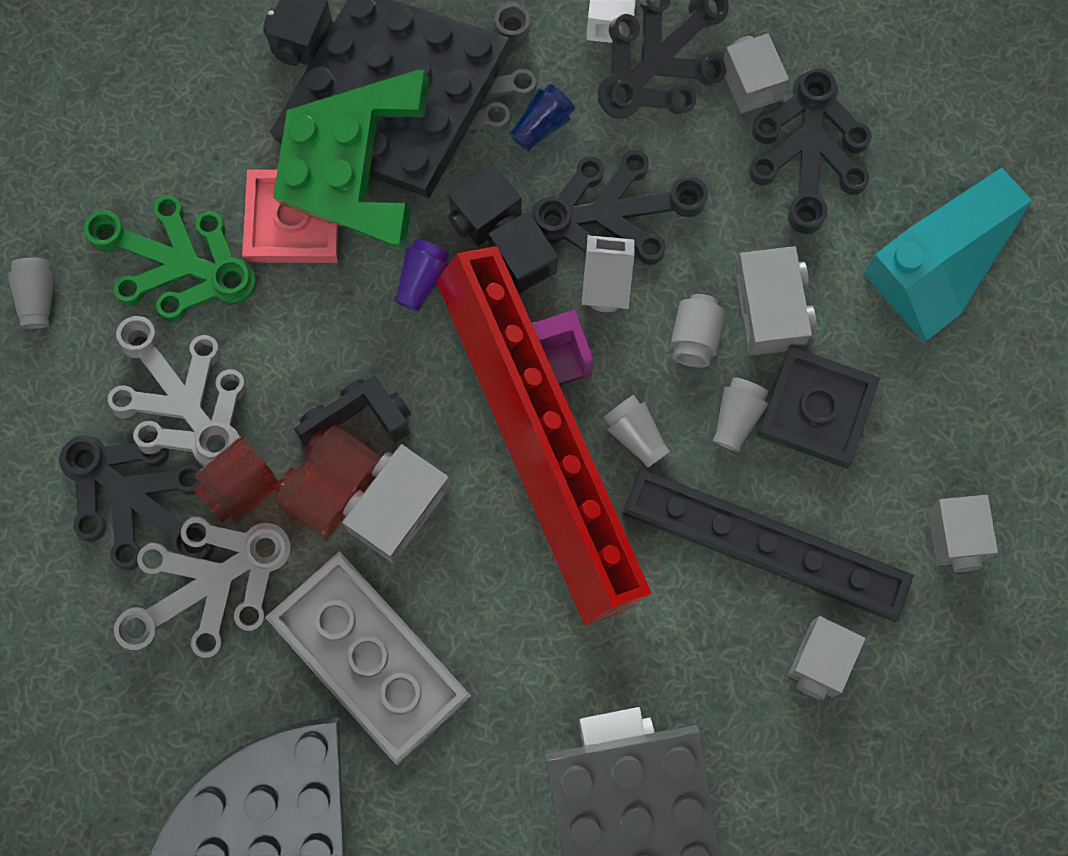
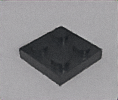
(818, 407)

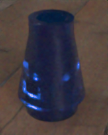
(543, 116)

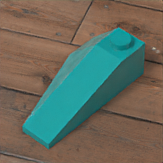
(944, 257)

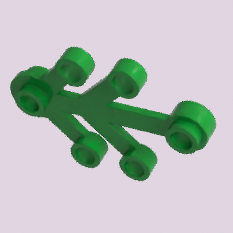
(176, 261)

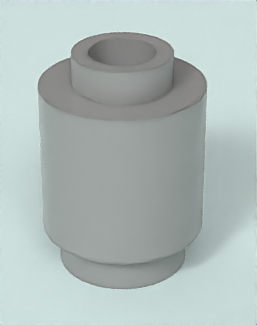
(697, 330)

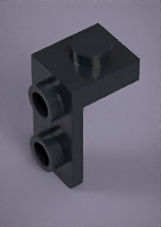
(355, 397)

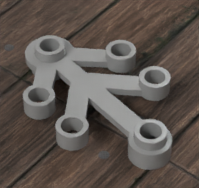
(181, 399)
(211, 580)

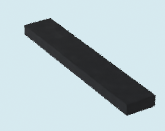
(768, 545)

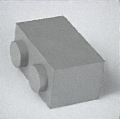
(774, 300)
(395, 502)

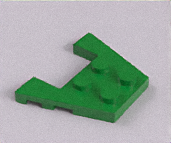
(330, 157)

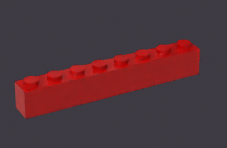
(542, 436)

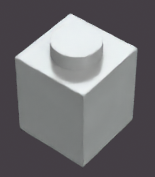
(754, 72)
(608, 273)
(962, 532)
(825, 659)

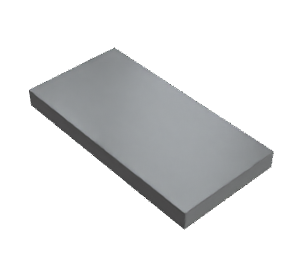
(368, 658)

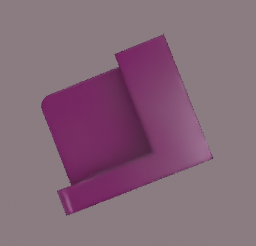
(565, 347)

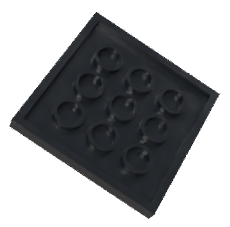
(391, 39)

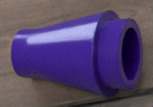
(419, 273)

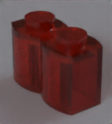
(327, 480)
(235, 482)

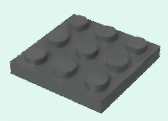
(634, 797)

